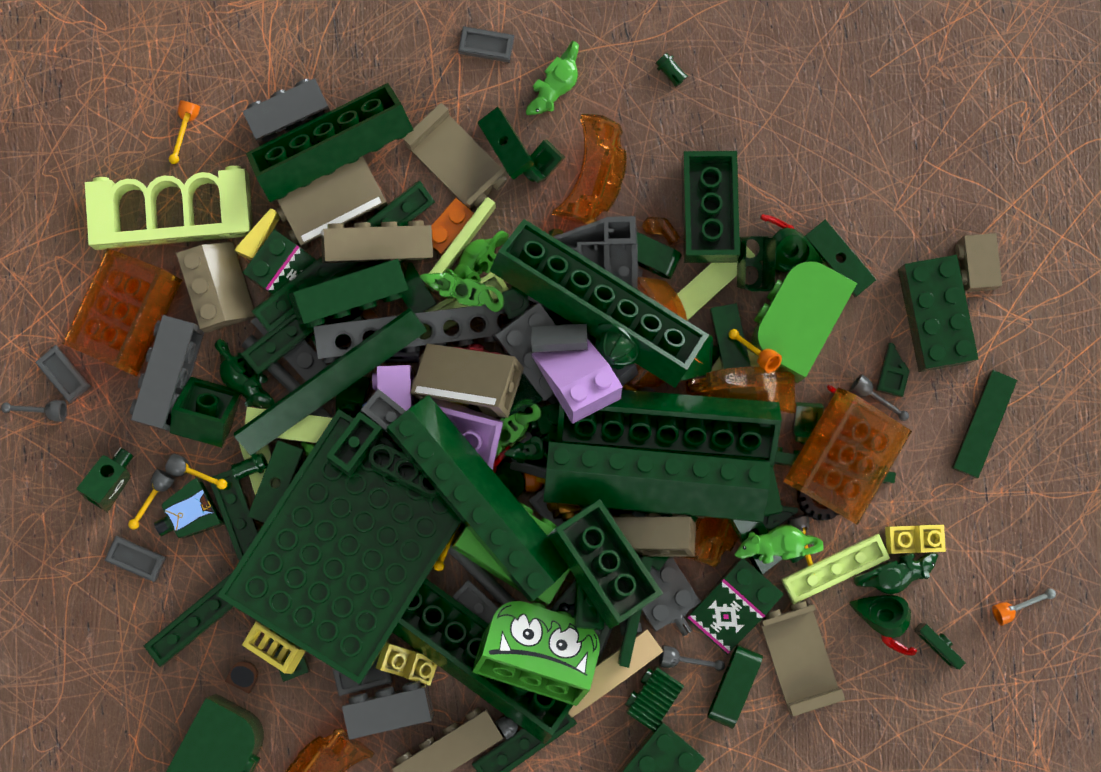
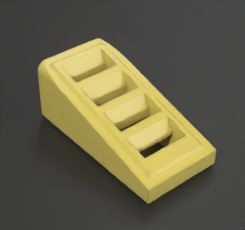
(258, 235)
(292, 660)

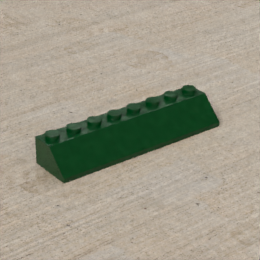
(592, 296)
(680, 426)
(657, 482)
(478, 497)
(451, 638)

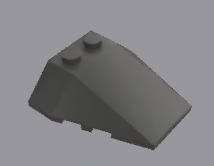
(609, 244)

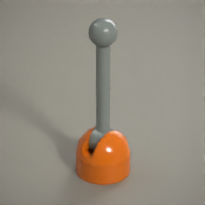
(1006, 612)

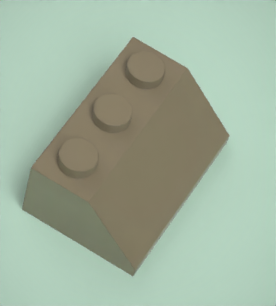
(216, 285)

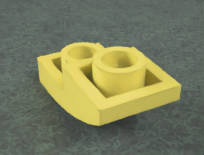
(915, 539)
(406, 664)

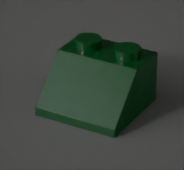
(204, 412)

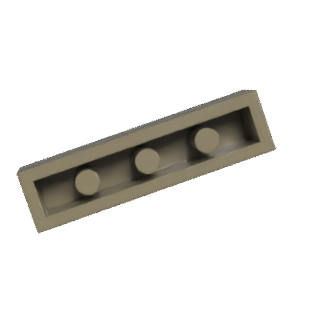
(376, 243)
(659, 535)
(454, 747)

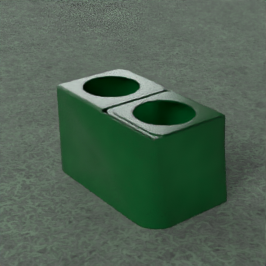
(767, 254)

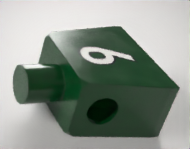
(102, 489)

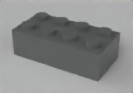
(167, 371)

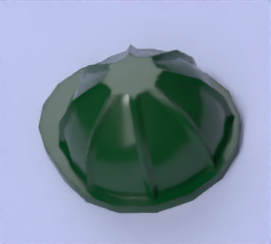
(616, 345)

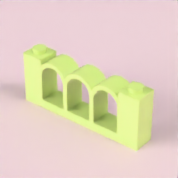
(104, 214)

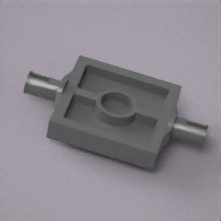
(674, 602)

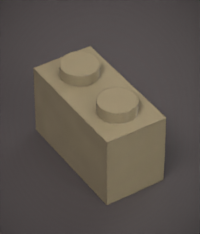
(979, 262)

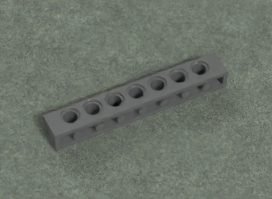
(326, 334)

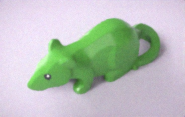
(560, 79)
(478, 257)
(467, 291)
(515, 427)
(781, 541)

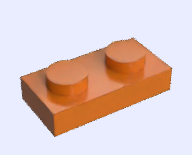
(449, 225)

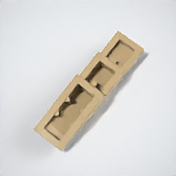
(609, 673)

